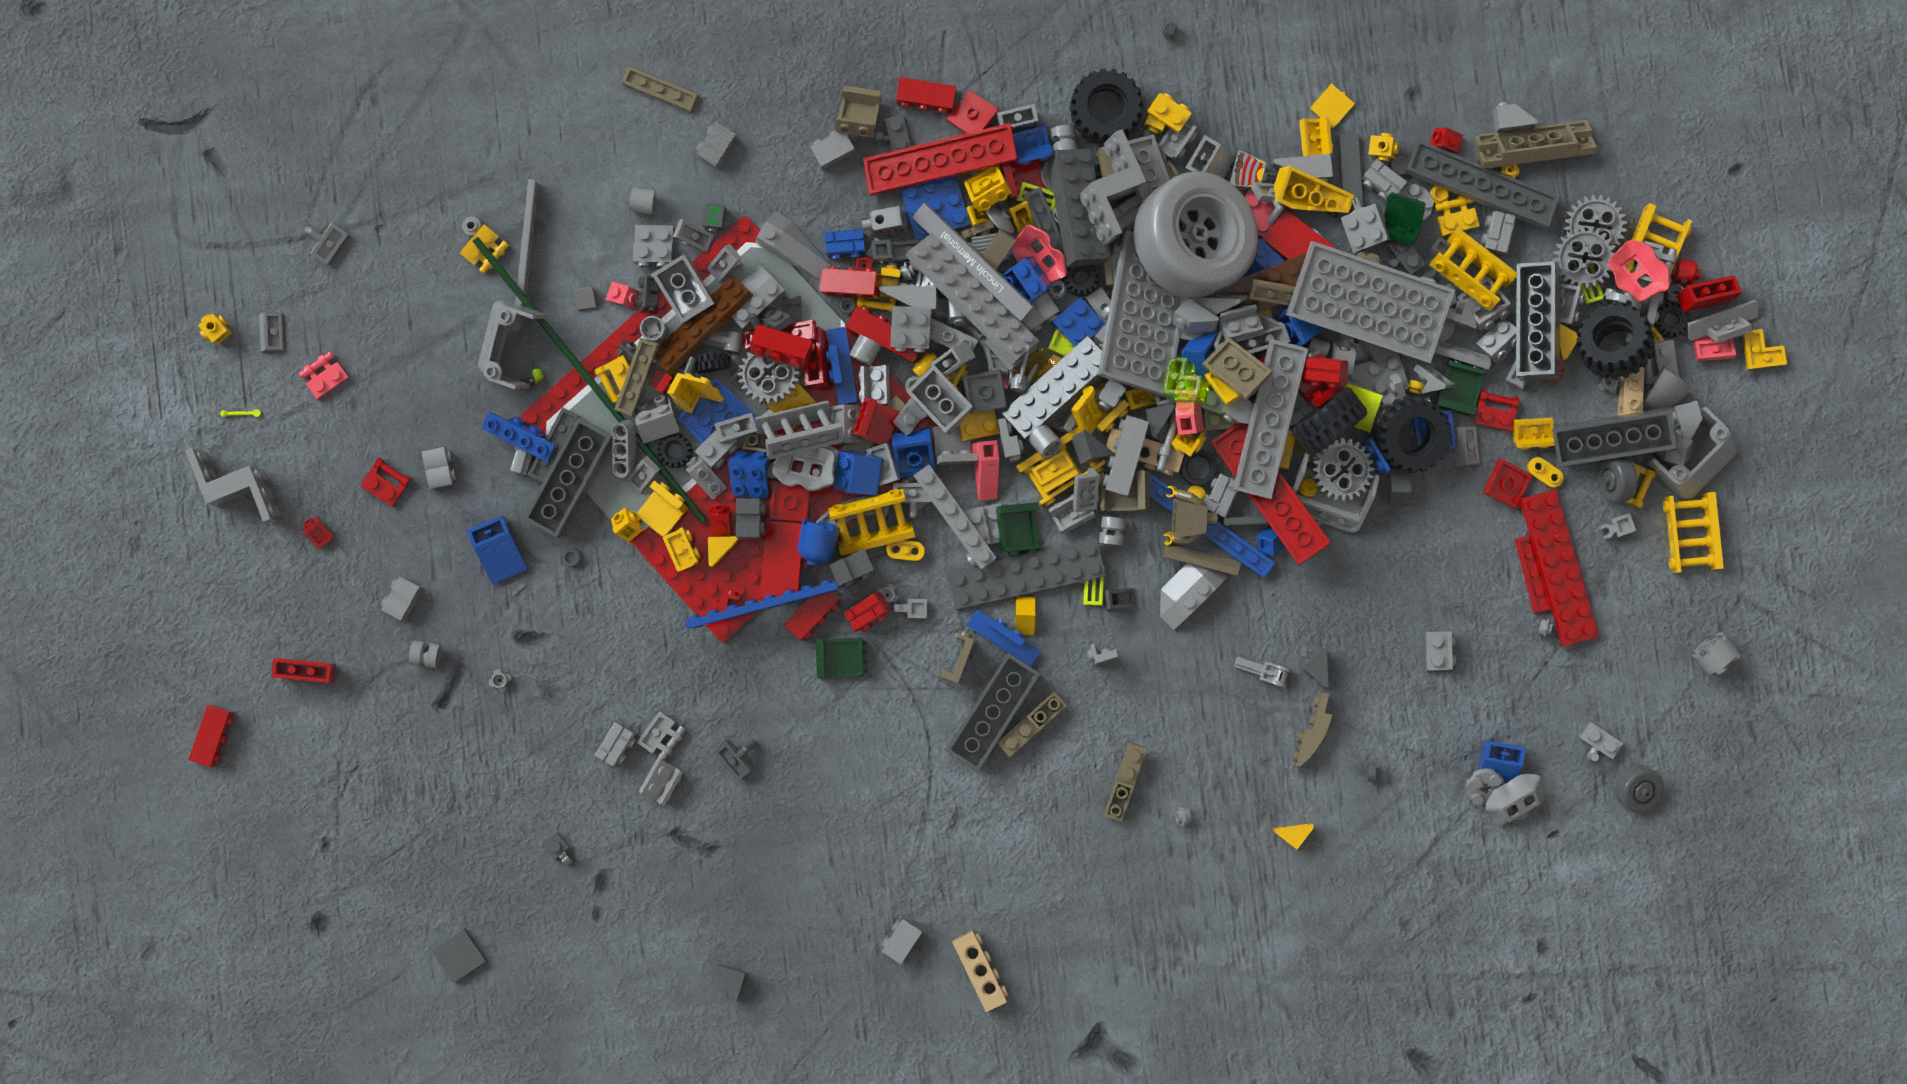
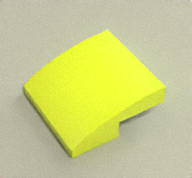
(1372, 403)

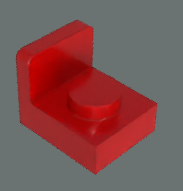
(317, 532)

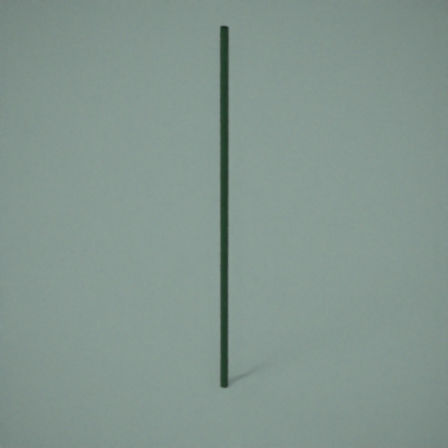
(587, 377)

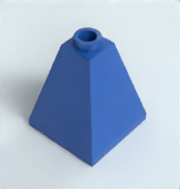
(1298, 330)

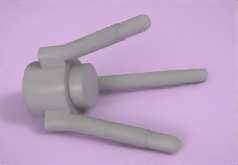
(1019, 382)

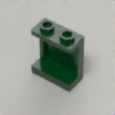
(1464, 394)
(1018, 528)
(840, 657)

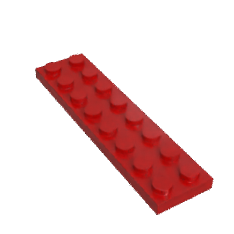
(940, 159)
(1284, 510)
(1559, 567)

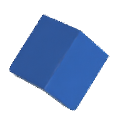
(1269, 542)

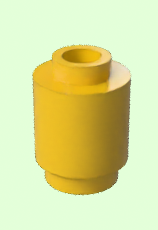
(923, 364)

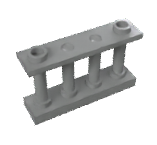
(800, 441)

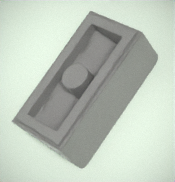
(271, 331)
(1467, 446)

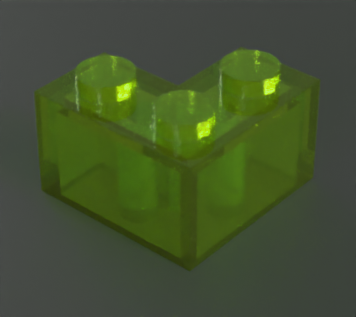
(1182, 385)

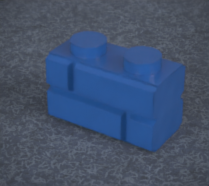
(845, 244)

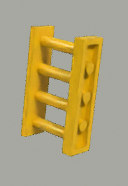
(1642, 232)
(1480, 257)
(1029, 463)
(1710, 522)
(881, 537)

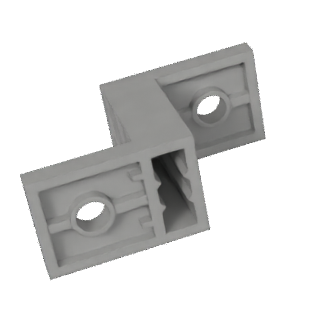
(1122, 183)
(233, 485)

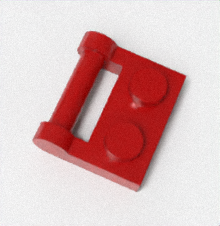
(1496, 417)
(383, 488)

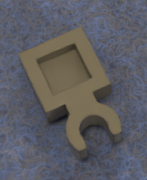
(978, 230)

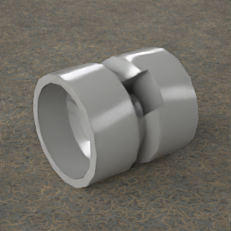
(1064, 137)
(653, 329)
(1112, 524)
(425, 654)

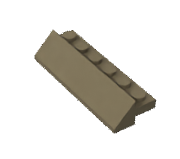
(1535, 144)

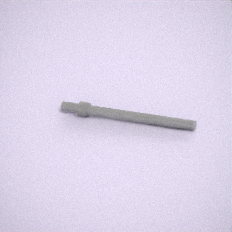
(1165, 451)

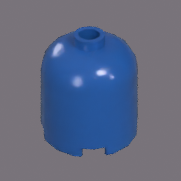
(817, 541)

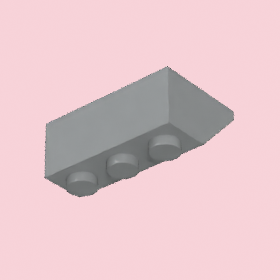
(765, 293)
(940, 400)

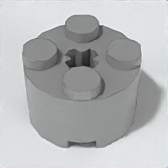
(1716, 654)

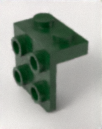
(1403, 218)

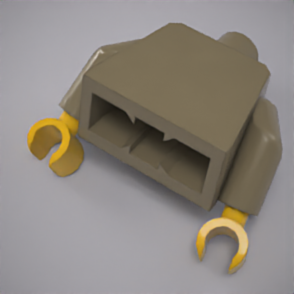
(1188, 517)

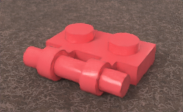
(328, 379)

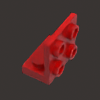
(1016, 174)
(1317, 394)
(875, 422)

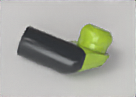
(536, 378)

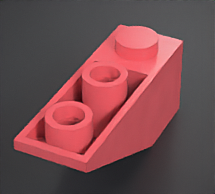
(1189, 417)
(986, 469)

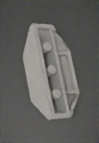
(1259, 343)
(1187, 592)

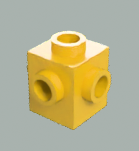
(1383, 147)
(214, 328)
(626, 524)

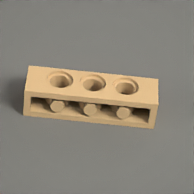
(1631, 393)
(1172, 465)
(988, 1000)

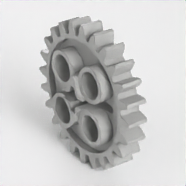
(1597, 209)
(1588, 239)
(781, 385)
(1354, 482)

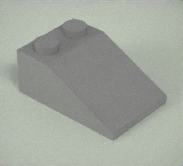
(683, 288)

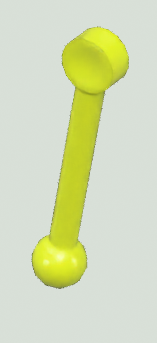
(256, 413)

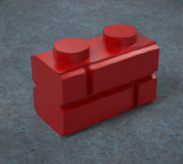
(1325, 370)
(868, 611)

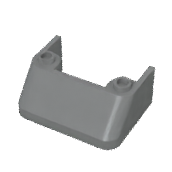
(501, 317)
(1689, 483)
(1344, 515)

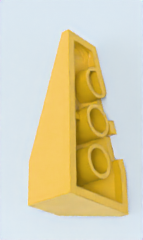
(1305, 192)

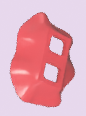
(1022, 248)
(1649, 265)

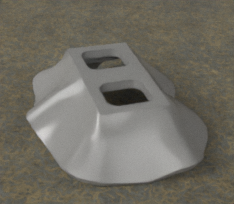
(819, 456)
(1513, 794)

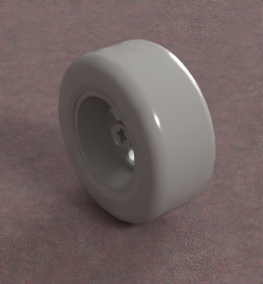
(1162, 244)

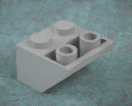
(1210, 158)
(656, 418)

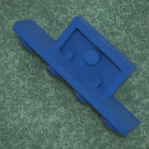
(841, 365)
(520, 435)
(1003, 637)

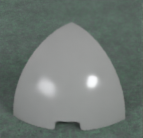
(1666, 391)

